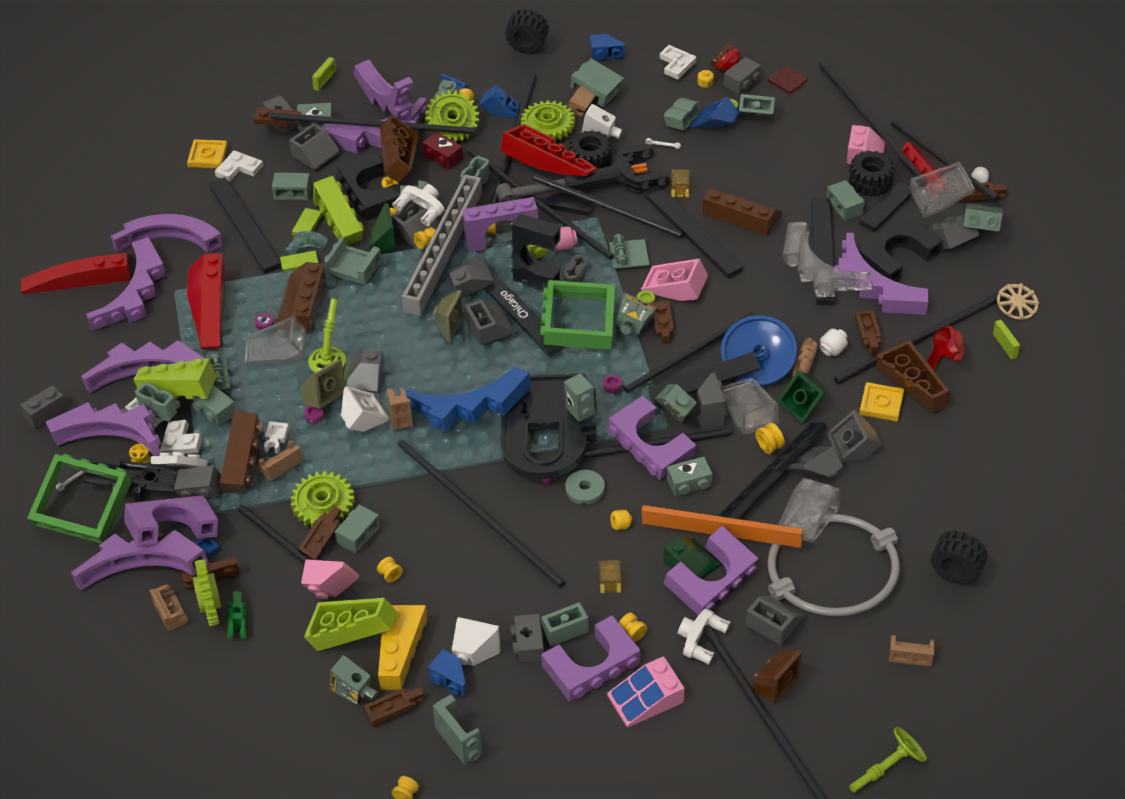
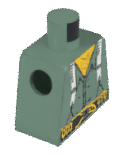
(633, 314)
(676, 402)
(351, 681)

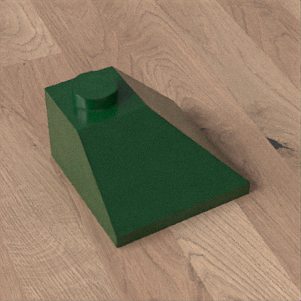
(383, 232)
(801, 395)
(692, 555)

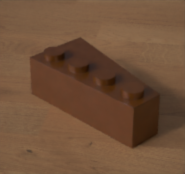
(398, 147)
(913, 374)
(241, 452)

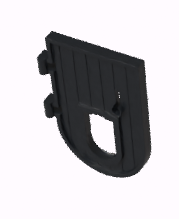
(545, 410)

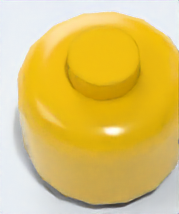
(705, 78)
(620, 519)

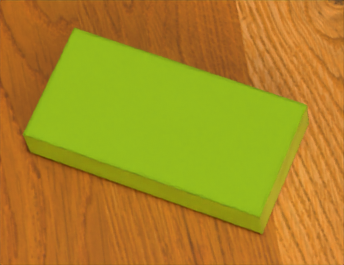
(324, 73)
(307, 221)
(294, 261)
(1006, 339)

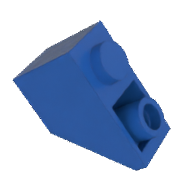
(606, 47)
(499, 103)
(448, 672)

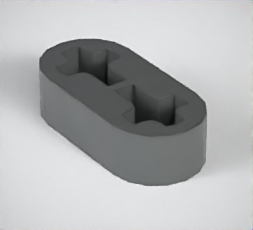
(579, 270)

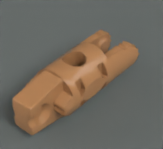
(805, 356)

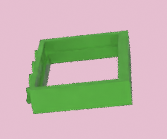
(574, 337)
(110, 513)

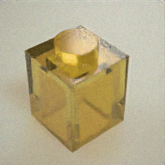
(679, 183)
(610, 576)

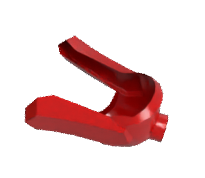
(948, 343)

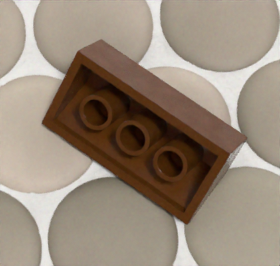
(740, 211)
(304, 294)

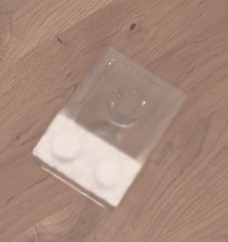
(940, 188)
(277, 343)
(750, 405)
(811, 508)

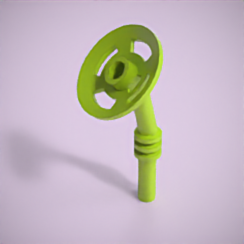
(326, 354)
(906, 747)

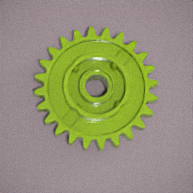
(454, 105)
(550, 119)
(307, 497)
(207, 592)

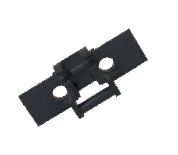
(141, 480)

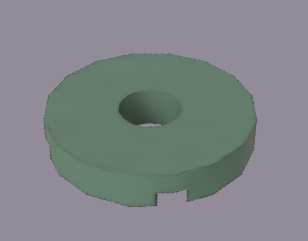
(582, 478)

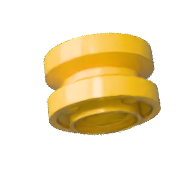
(769, 438)

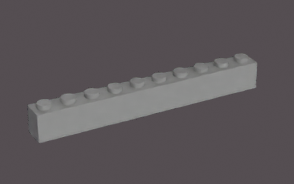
(441, 246)

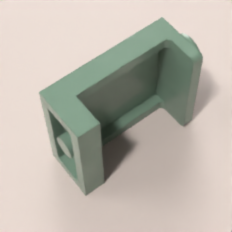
(597, 80)
(983, 217)
(351, 262)
(465, 745)

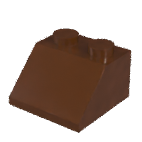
(778, 675)

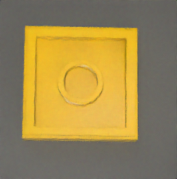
(207, 153)
(881, 401)

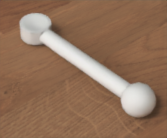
(649, 141)
(60, 486)

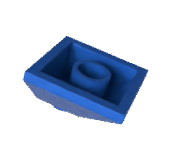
(716, 115)

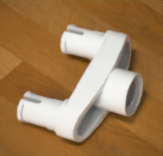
(424, 197)
(693, 630)

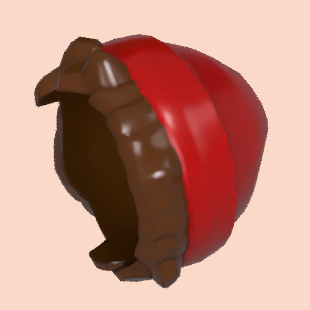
(727, 58)

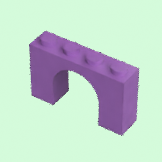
(480, 218)
(655, 458)
(194, 511)
(703, 594)
(576, 679)

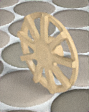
(1017, 301)

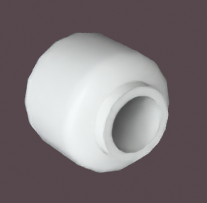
(833, 342)

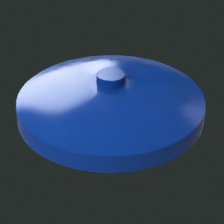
(771, 343)

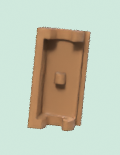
(581, 100)
(399, 409)
(281, 462)
(168, 607)
(911, 653)

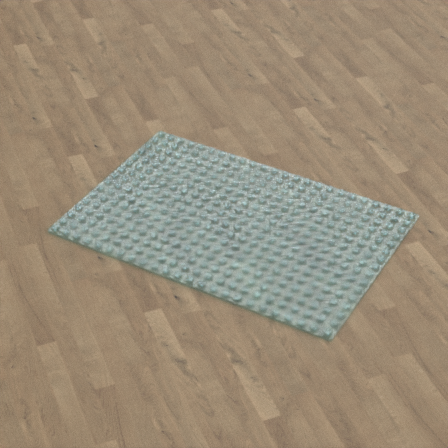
(414, 359)

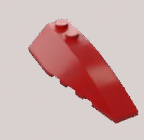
(540, 151)
(79, 274)
(206, 298)

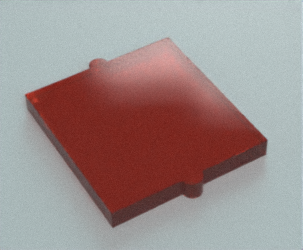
(787, 79)

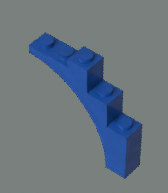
(472, 405)

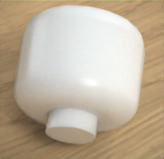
(981, 174)

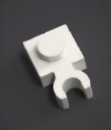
(275, 434)

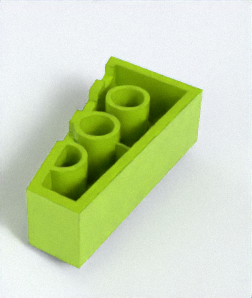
(337, 211)
(180, 378)
(348, 621)

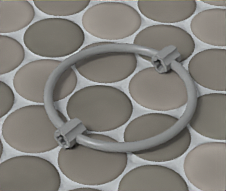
(881, 540)

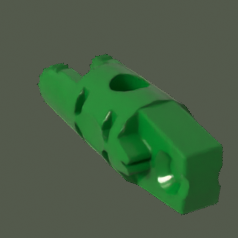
(236, 615)

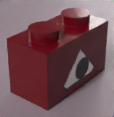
(442, 150)

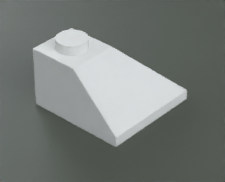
(361, 410)
(475, 641)

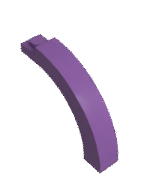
(168, 226)

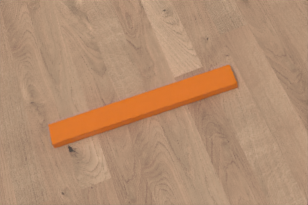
(710, 524)

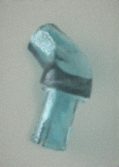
(305, 239)

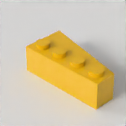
(400, 645)

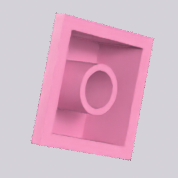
(863, 140)
(327, 577)

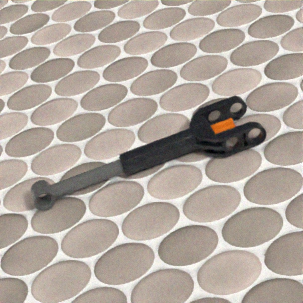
(618, 172)

